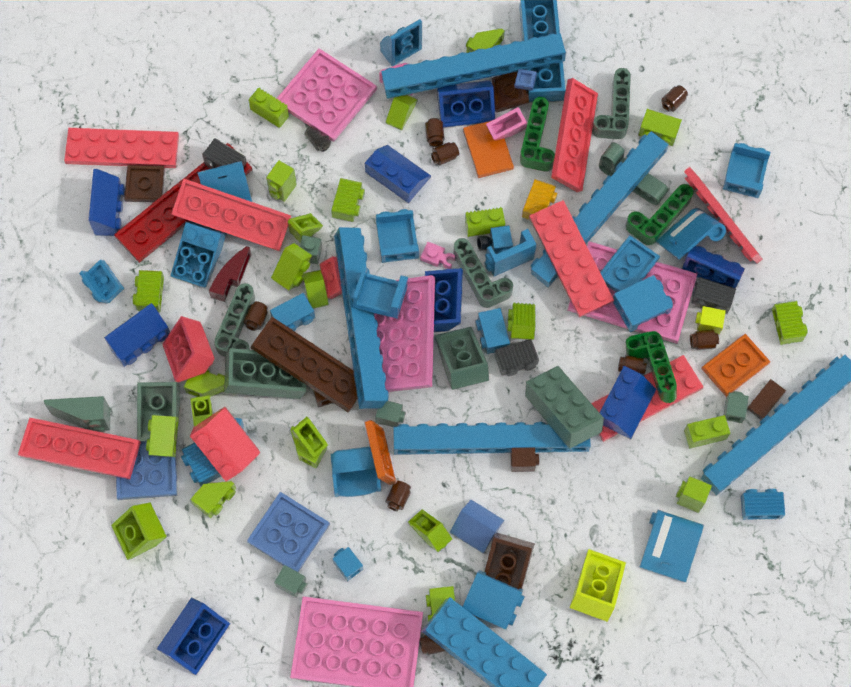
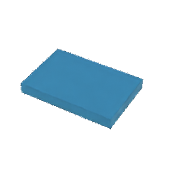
(629, 265)

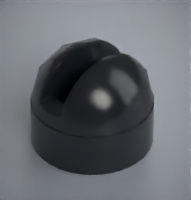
(483, 242)

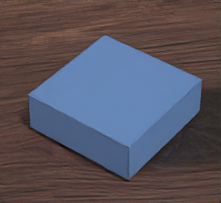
(525, 79)

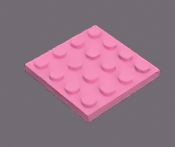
(326, 94)

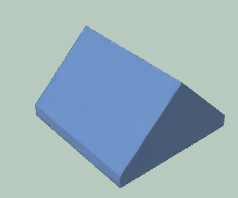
(476, 526)

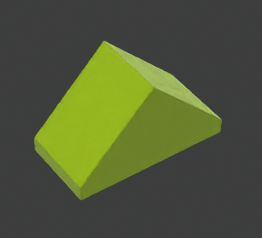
(400, 111)
(304, 225)
(315, 289)
(309, 437)

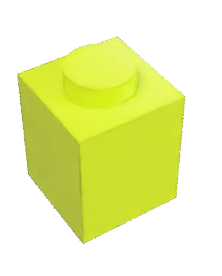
(710, 319)

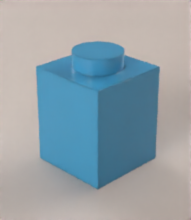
(501, 239)
(347, 563)

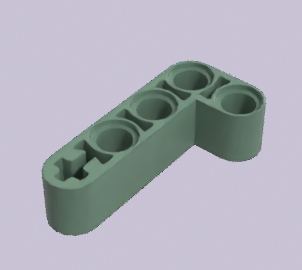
(618, 103)
(649, 188)
(478, 271)
(232, 318)

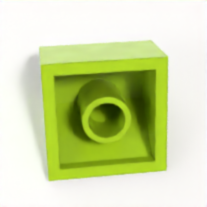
(138, 530)

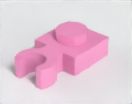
(435, 254)

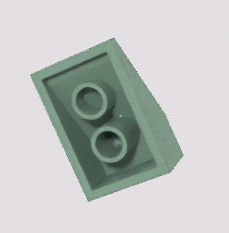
(462, 358)
(158, 400)
(85, 412)

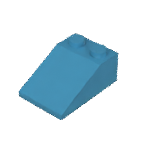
(402, 43)

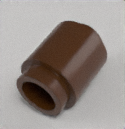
(674, 98)
(434, 132)
(444, 153)
(255, 316)
(704, 339)
(634, 363)
(398, 496)
(429, 646)

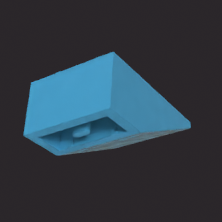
(197, 253)

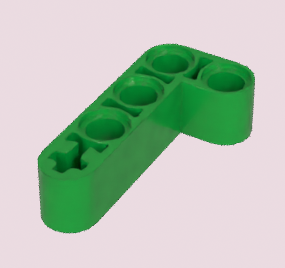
(535, 132)
(664, 213)
(652, 352)

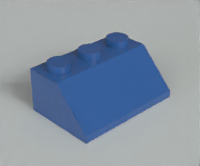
(466, 103)
(396, 172)
(105, 203)
(713, 267)
(447, 298)
(137, 335)
(627, 402)
(193, 636)

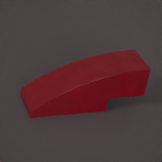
(230, 275)

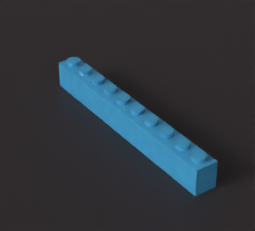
(473, 65)
(609, 197)
(360, 324)
(778, 426)
(479, 439)

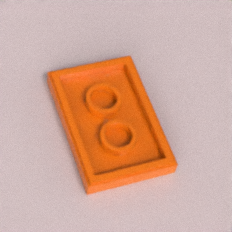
(487, 155)
(735, 365)
(380, 452)

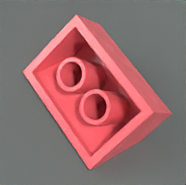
(188, 349)
(224, 443)

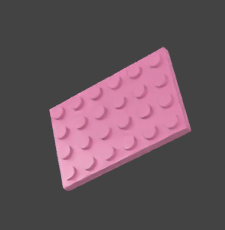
(677, 285)
(408, 340)
(356, 644)

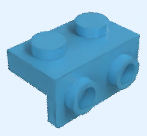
(102, 282)

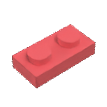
(331, 277)

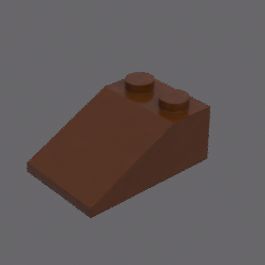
(509, 560)

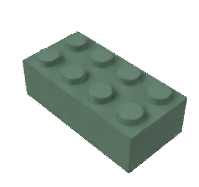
(254, 375)
(564, 407)

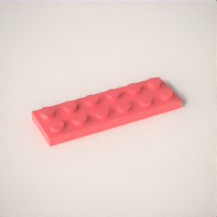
(574, 135)
(121, 147)
(718, 211)
(231, 214)
(571, 258)
(687, 385)
(79, 448)

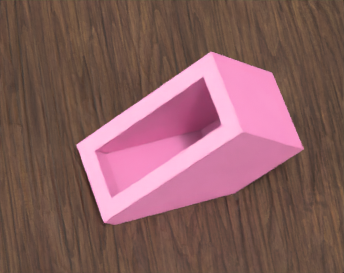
(507, 124)

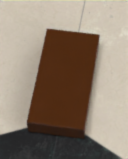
(766, 399)

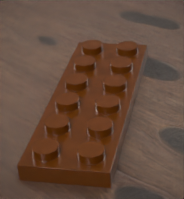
(307, 363)

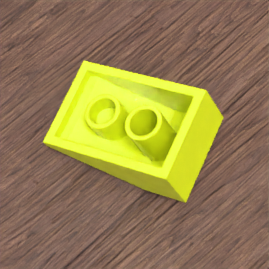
(598, 585)

